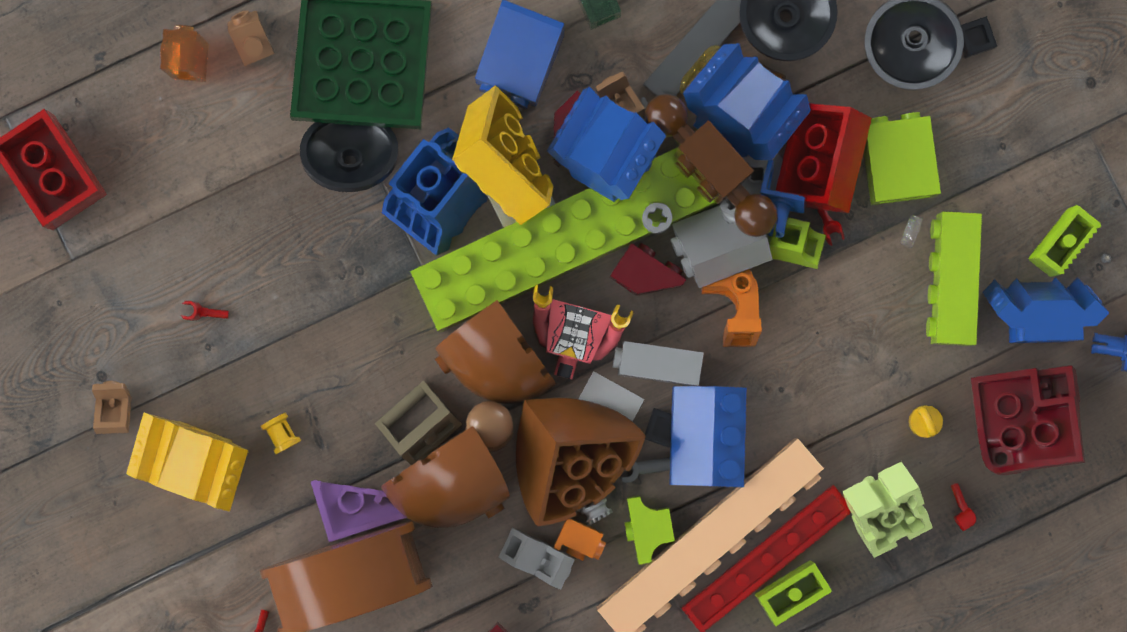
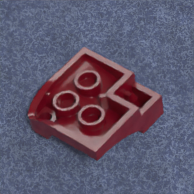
(1029, 418)

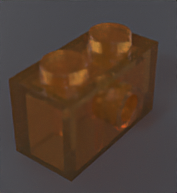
(184, 54)

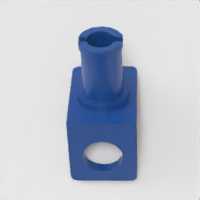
(783, 201)
(1114, 346)

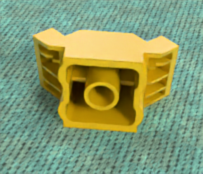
(187, 461)

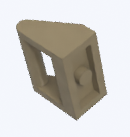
(428, 433)

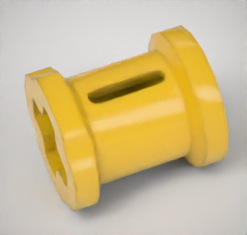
(280, 433)

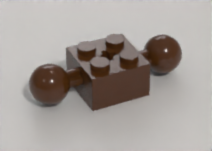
(713, 165)

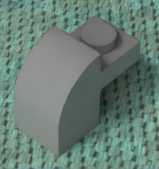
(537, 558)

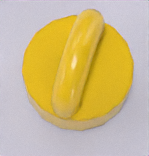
(925, 421)

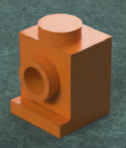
(580, 540)

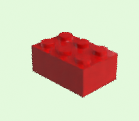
(825, 157)
(48, 170)

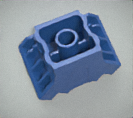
(746, 103)
(605, 145)
(432, 195)
(1045, 310)

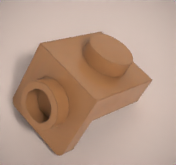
(249, 37)
(620, 92)
(111, 408)

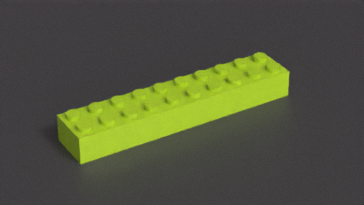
(551, 244)

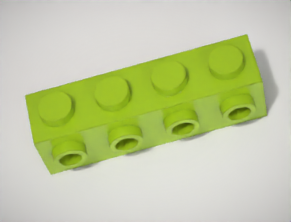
(955, 278)

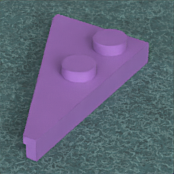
(352, 509)

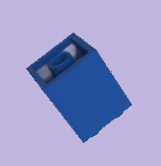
(519, 54)

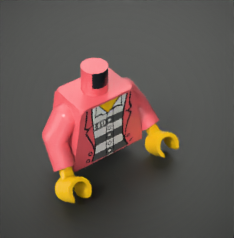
(575, 332)

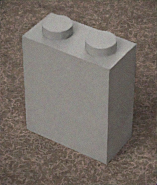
(716, 248)
(658, 363)

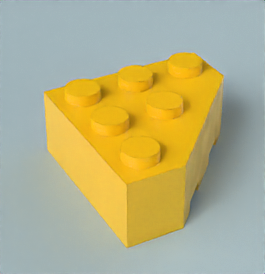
(502, 157)

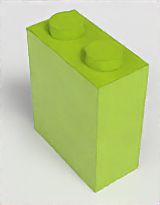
(901, 159)

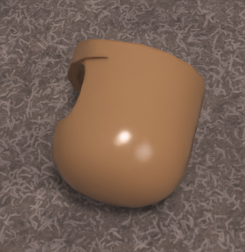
(492, 424)

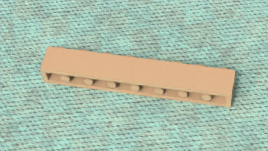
(710, 538)

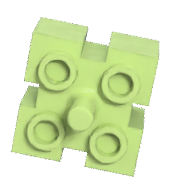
(887, 509)

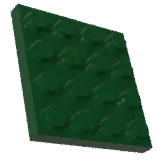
(361, 62)

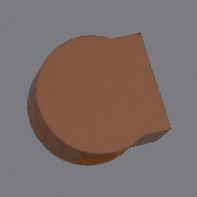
(347, 579)

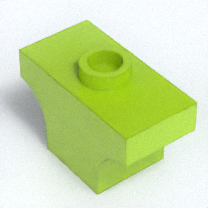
(799, 245)
(647, 528)

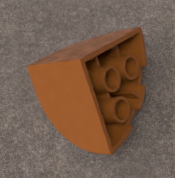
(494, 359)
(571, 455)
(450, 484)

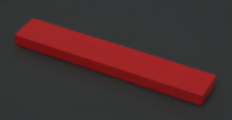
(766, 559)

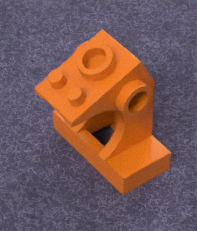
(746, 325)

